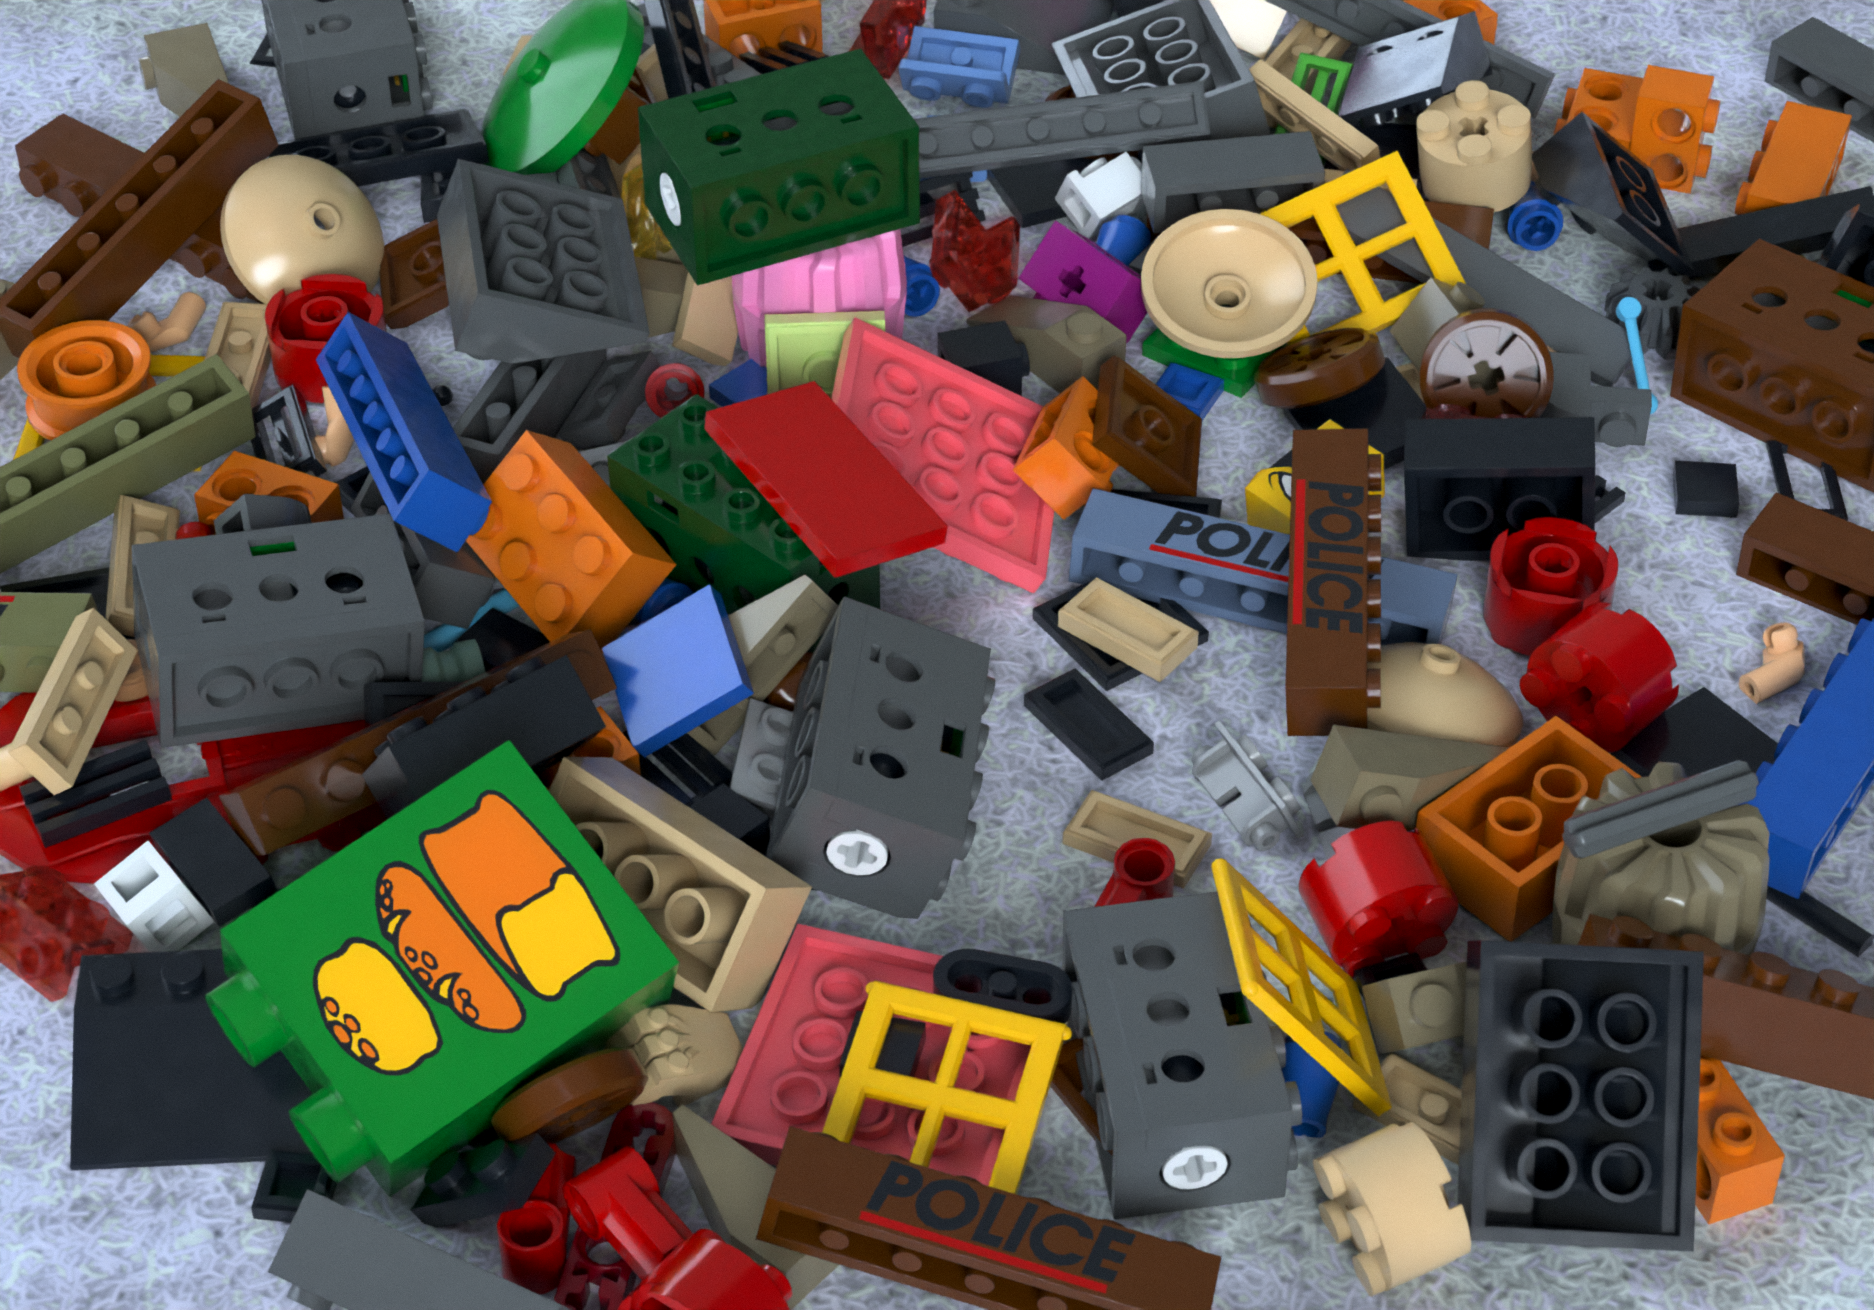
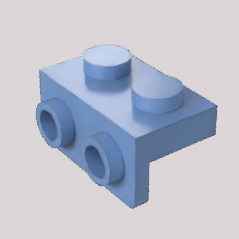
(960, 65)

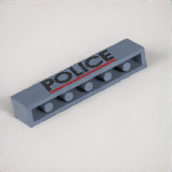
(1232, 568)

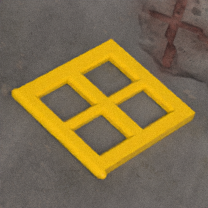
(1349, 259)
(1308, 1006)
(941, 1098)

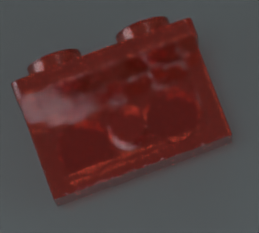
(888, 32)
(973, 260)
(50, 927)

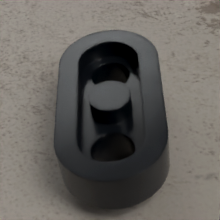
(1005, 983)

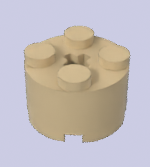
(1475, 148)
(1391, 1206)

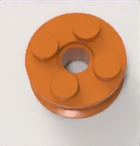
(81, 373)

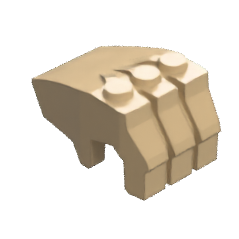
(681, 1050)

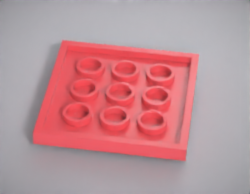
(954, 445)
(799, 1039)

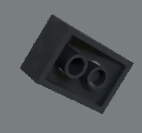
(1610, 193)

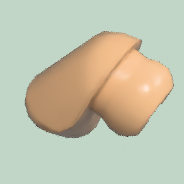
(174, 328)

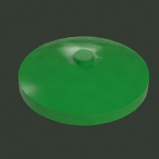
(563, 86)

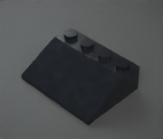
(160, 1074)
(1580, 1095)

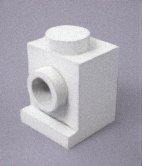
(1101, 193)
(153, 901)

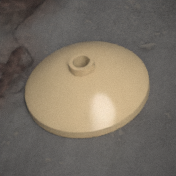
(273, 233)
(1234, 262)
(1442, 696)

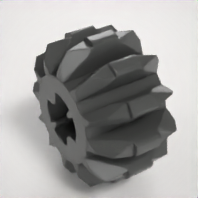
(1660, 302)

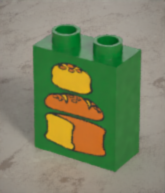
(438, 970)

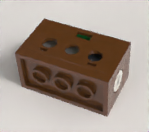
(1784, 358)

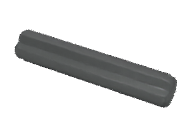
(1659, 809)

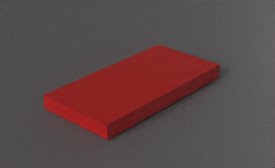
(825, 478)

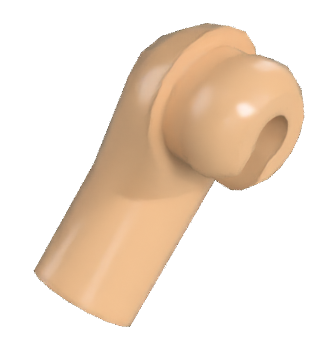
(338, 438)
(1781, 666)

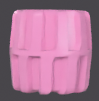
(839, 279)

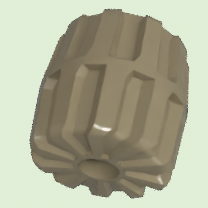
(1679, 881)

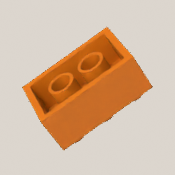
(566, 542)
(1506, 824)

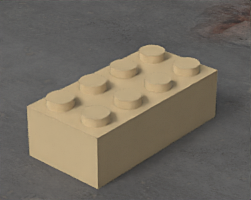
(697, 885)

